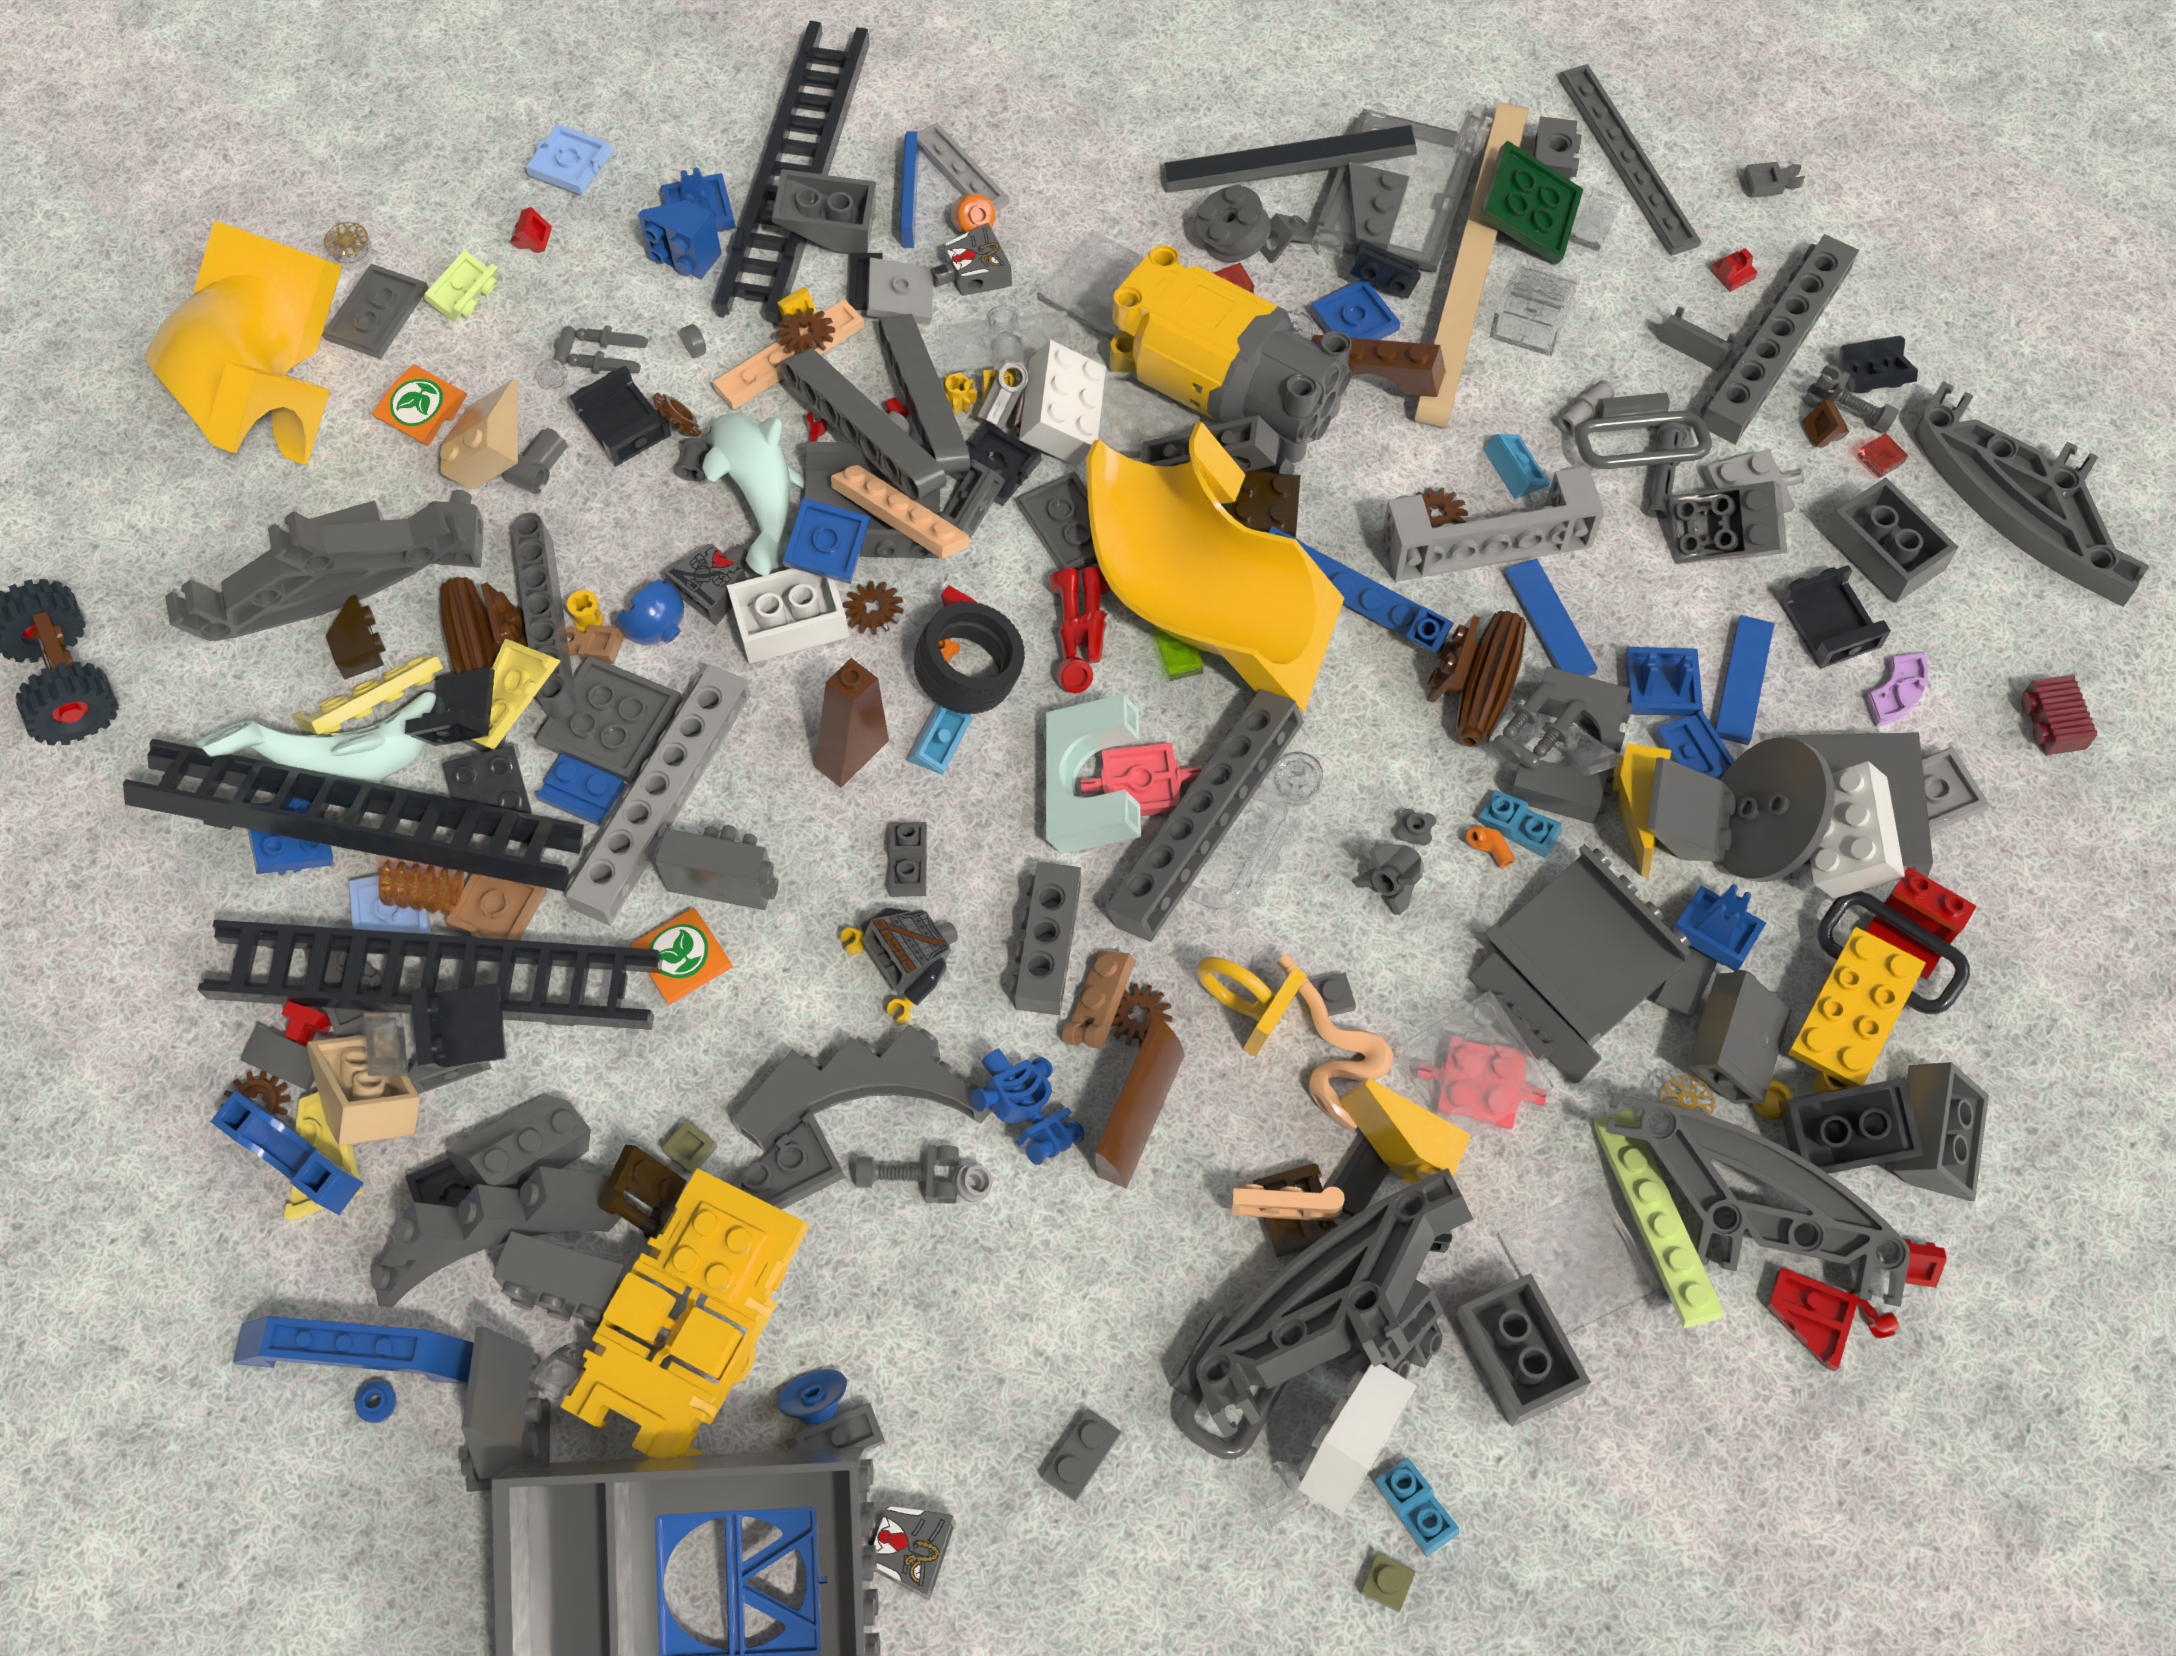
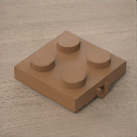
(495, 908)

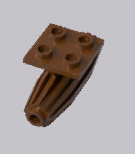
(475, 630)
(1481, 672)

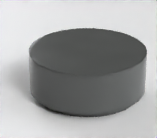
(693, 340)

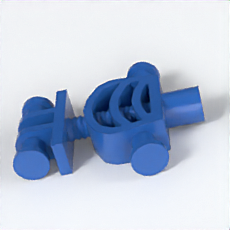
(1015, 1105)

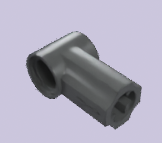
(537, 461)

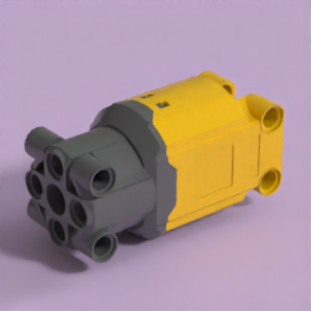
(1226, 351)

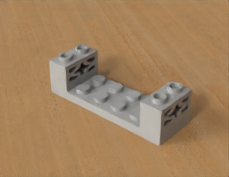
(1562, 526)

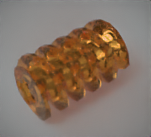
(420, 890)

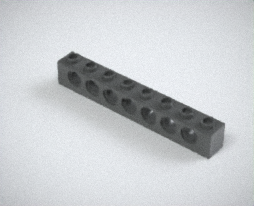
(1779, 338)
(1204, 815)

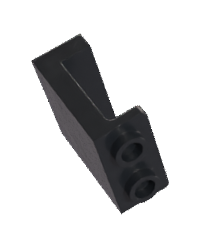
(619, 416)
(1832, 617)

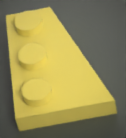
(516, 681)
(313, 1127)

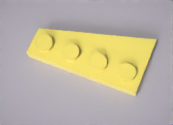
(366, 694)

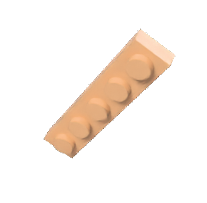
(764, 368)
(900, 511)

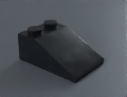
(1852, 1126)

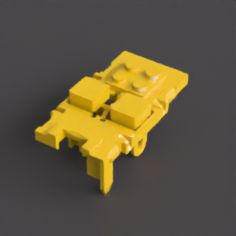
(720, 1248)

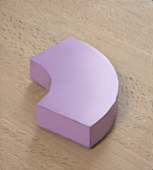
(1901, 690)

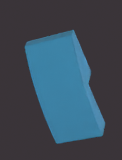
(1519, 824)
(1417, 1507)

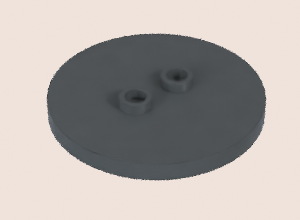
(1780, 809)

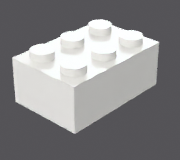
(1062, 402)
(787, 613)
(1862, 835)
(1355, 1437)

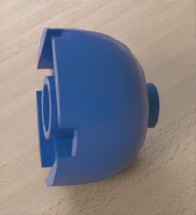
(653, 615)

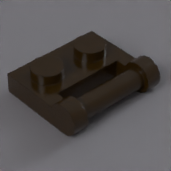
(646, 1181)
(1294, 1234)

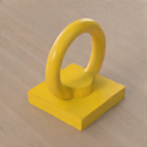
(1269, 1005)

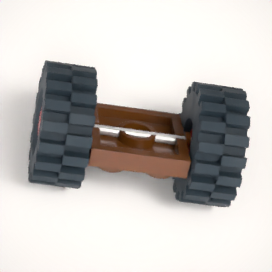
(66, 697)

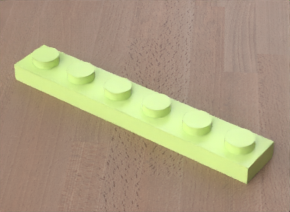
(1659, 1224)

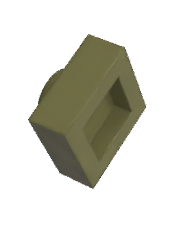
(689, 1147)
(1388, 1582)

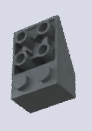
(1729, 523)

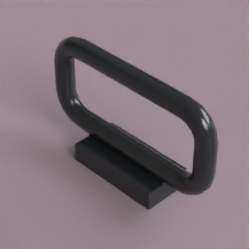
(1912, 929)

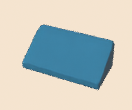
(1515, 465)
(938, 739)

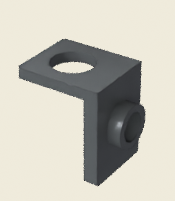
(1288, 229)

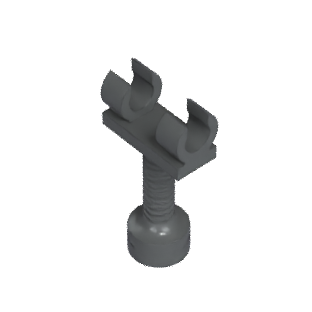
(1882, 417)
(946, 1155)

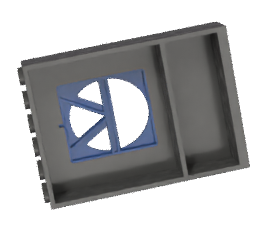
(591, 1542)

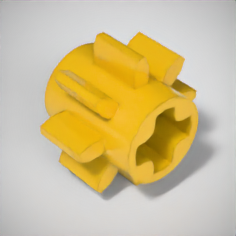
(959, 392)

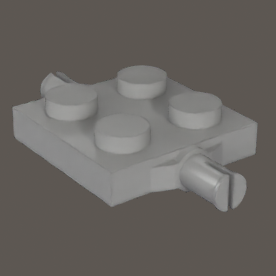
(1753, 469)

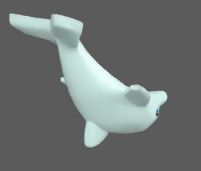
(755, 460)
(356, 754)

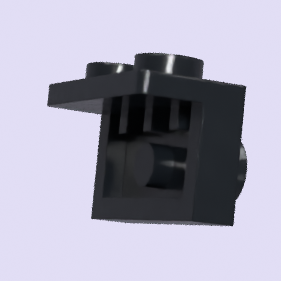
(1385, 269)
(1876, 364)

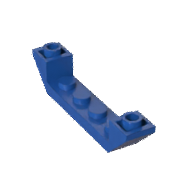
(1380, 602)
(354, 1346)

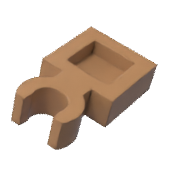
(598, 642)

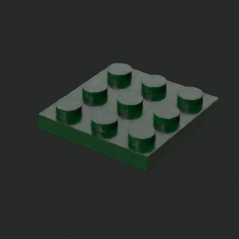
(1531, 202)

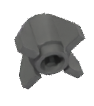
(1394, 873)

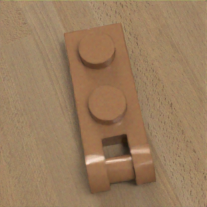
(1099, 999)

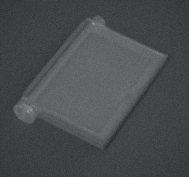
(1430, 201)

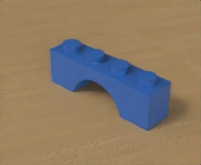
(288, 1152)

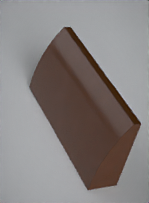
(1139, 1104)

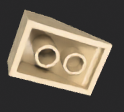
(483, 439)
(357, 1104)

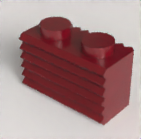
(2058, 714)

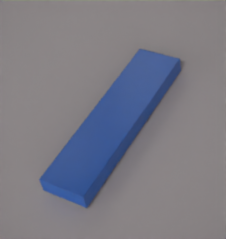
(909, 189)
(1550, 618)
(1744, 680)

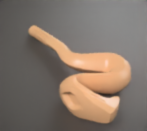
(1375, 1065)

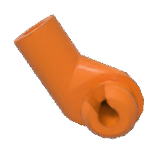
(1490, 841)

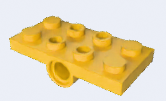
(1856, 1008)

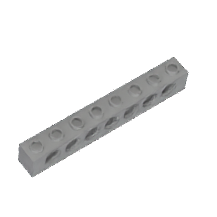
(606, 899)

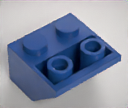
(681, 237)

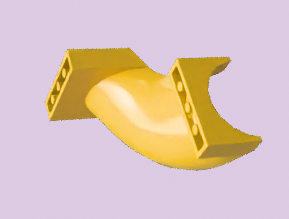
(238, 335)
(1205, 574)

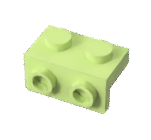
(460, 286)

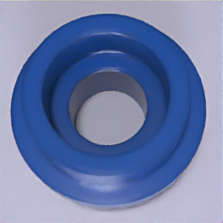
(383, 1410)

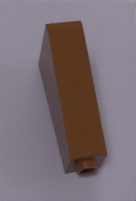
(850, 723)

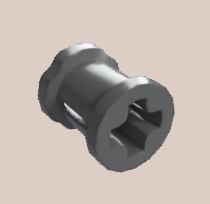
(692, 460)

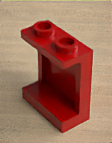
(1928, 906)

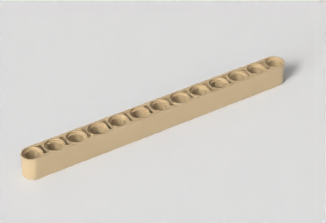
(1469, 273)

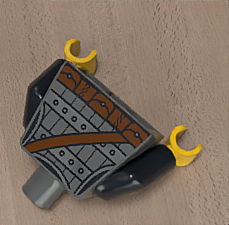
(907, 951)

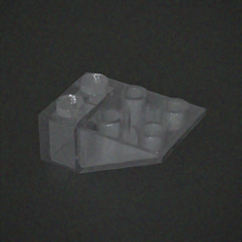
(1533, 309)

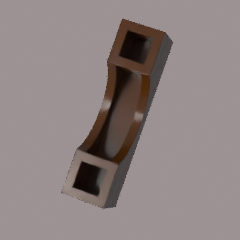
(1411, 366)

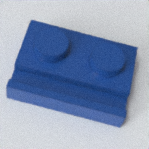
(1695, 745)
(580, 789)

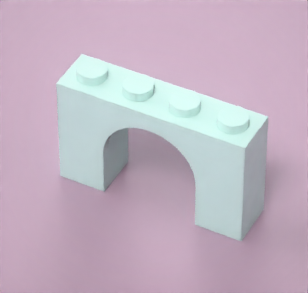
(1070, 739)

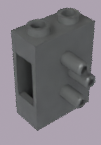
(717, 867)
(1739, 1037)

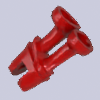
(1089, 627)

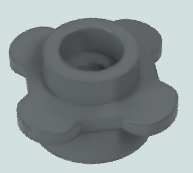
(1416, 836)

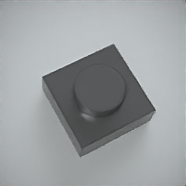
(1335, 993)

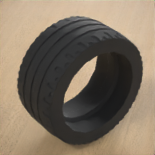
(984, 627)

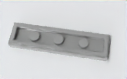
(958, 165)

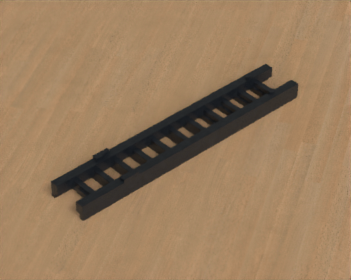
(822, 152)
(360, 797)
(397, 945)

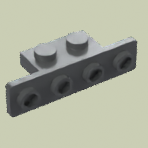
(1536, 1020)

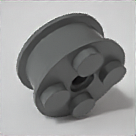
(1233, 223)

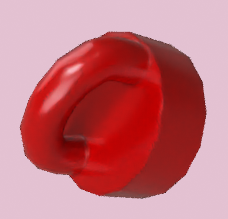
(1074, 675)

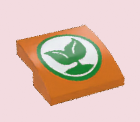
(419, 404)
(688, 955)

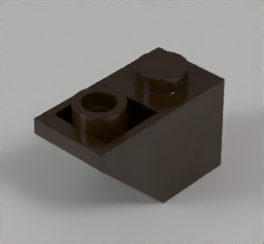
(353, 641)

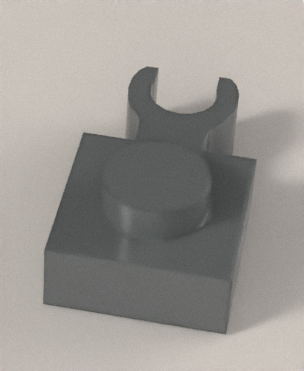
(1769, 179)

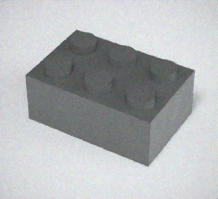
(1891, 539)
(557, 1279)
(1521, 1350)

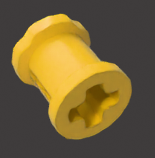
(584, 609)

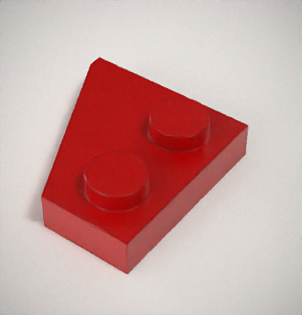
(1814, 1314)

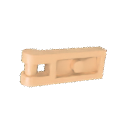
(1287, 1203)

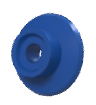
(813, 1396)

